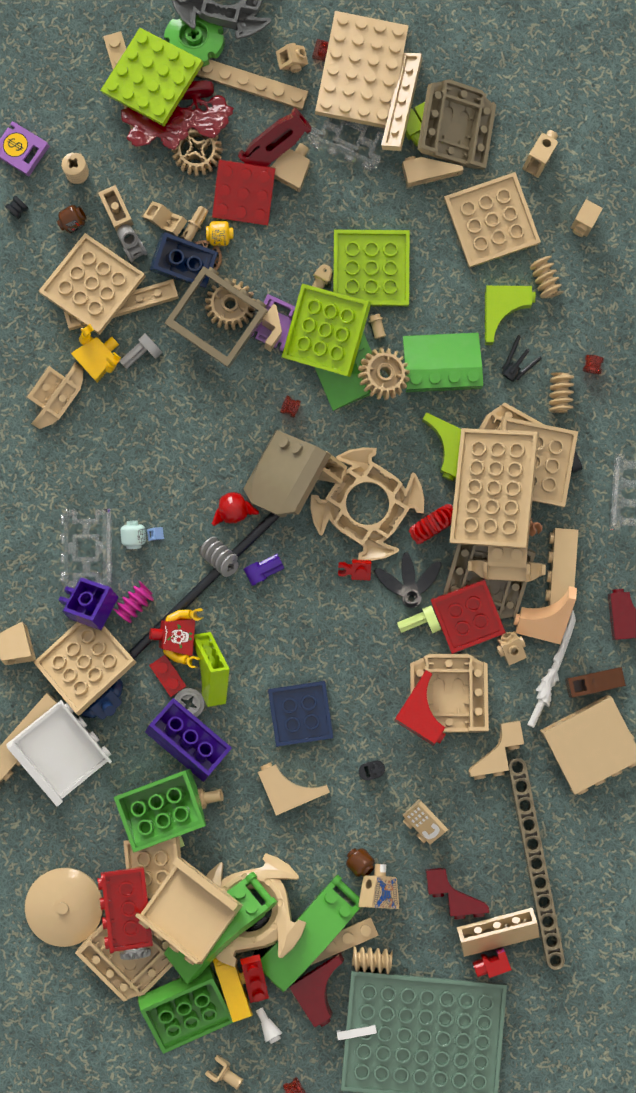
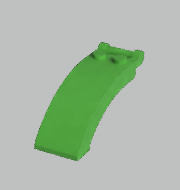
(247, 916)
(324, 921)

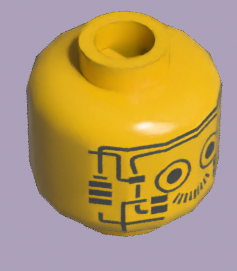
(219, 233)

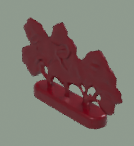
(205, 122)

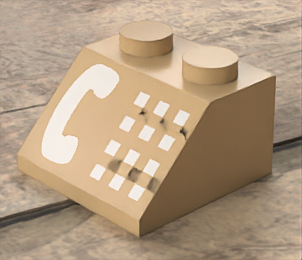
(424, 821)

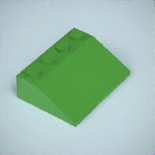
(443, 362)
(343, 389)
(161, 810)
(183, 1011)

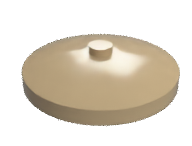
(63, 907)

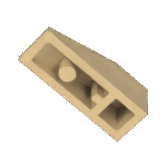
(425, 170)

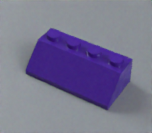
(188, 739)

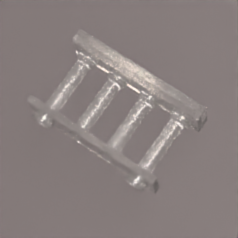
(617, 500)

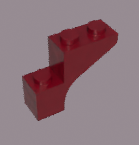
(458, 902)

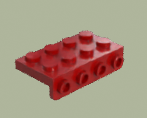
(122, 899)

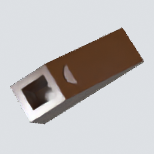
(595, 682)

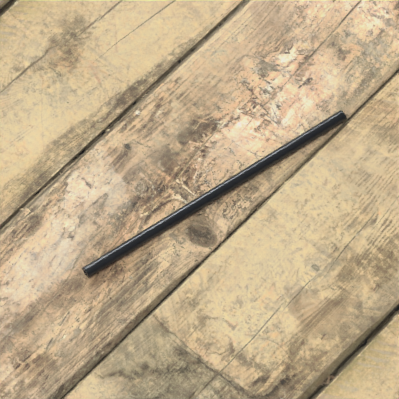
(207, 580)

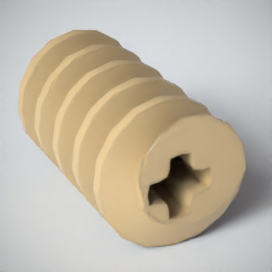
(75, 168)
(545, 278)
(561, 392)
(372, 960)

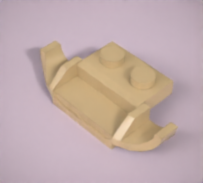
(55, 394)
(507, 565)

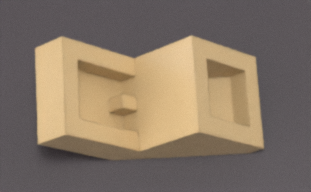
(164, 218)
(272, 322)

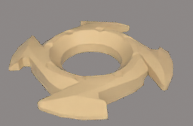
(368, 536)
(280, 924)

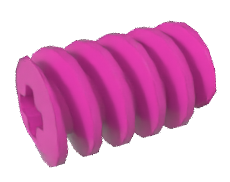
(134, 602)

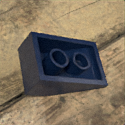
(181, 259)

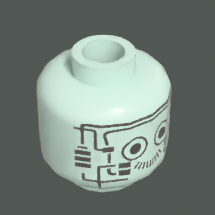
(133, 535)

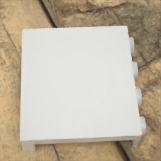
(59, 751)

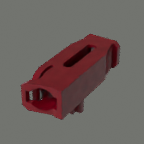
(276, 139)

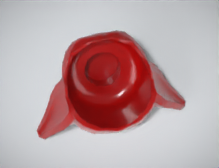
(233, 509)

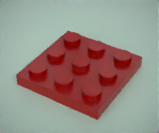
(243, 192)
(468, 616)

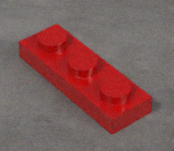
(254, 978)

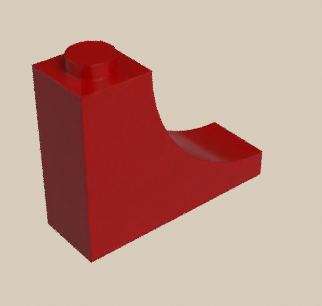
(417, 716)

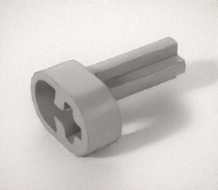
(144, 345)

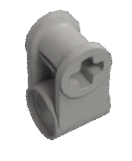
(132, 245)

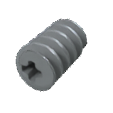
(219, 556)

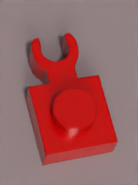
(358, 569)

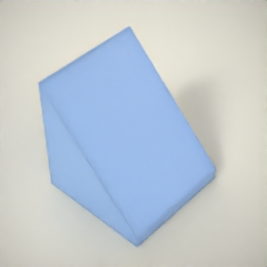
(156, 533)

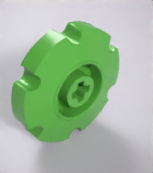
(202, 42)

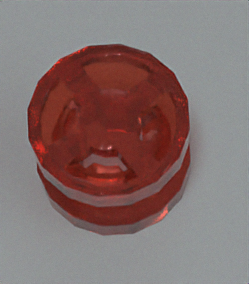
(593, 364)
(290, 406)
(294, 1086)

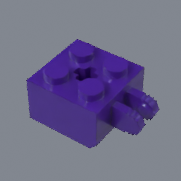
(89, 603)

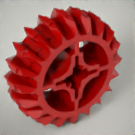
(432, 524)

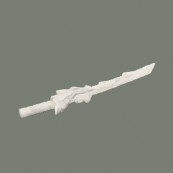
(545, 687)

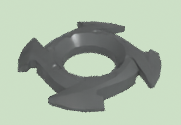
(237, 16)

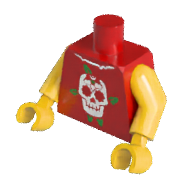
(177, 636)

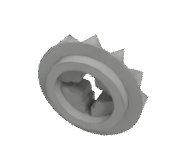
(198, 700)
(135, 953)

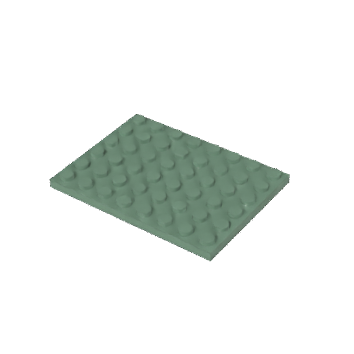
(428, 1034)

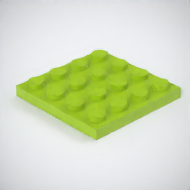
(152, 76)
(372, 265)
(326, 330)

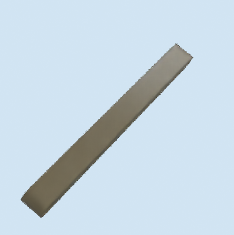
(541, 871)

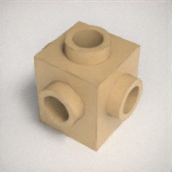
(292, 57)
(511, 647)

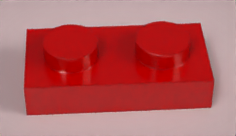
(168, 675)

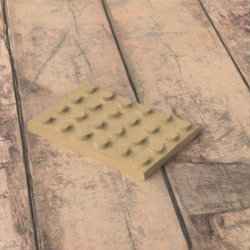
(361, 69)
(494, 488)

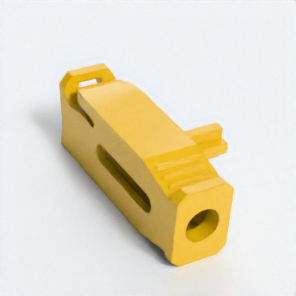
(233, 990)

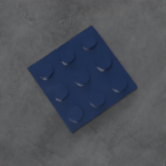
(300, 713)

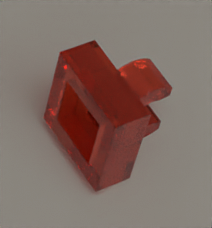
(320, 50)

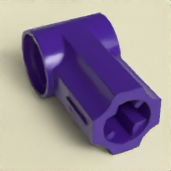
(261, 570)

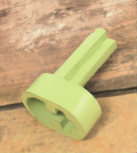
(426, 616)

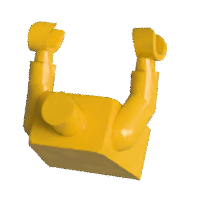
(96, 356)

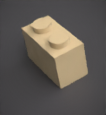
(115, 207)
(586, 218)

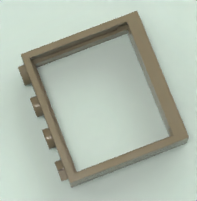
(228, 285)

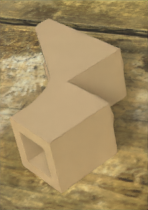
(496, 759)

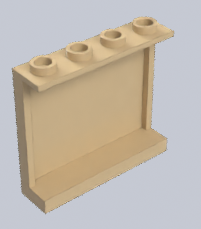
(591, 744)
(189, 912)

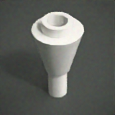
(270, 1030)

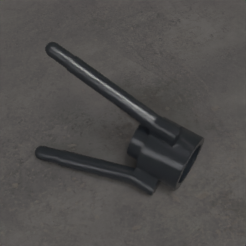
(511, 371)

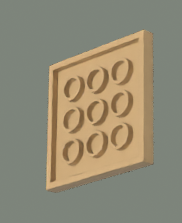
(492, 220)
(92, 283)
(553, 459)
(84, 664)

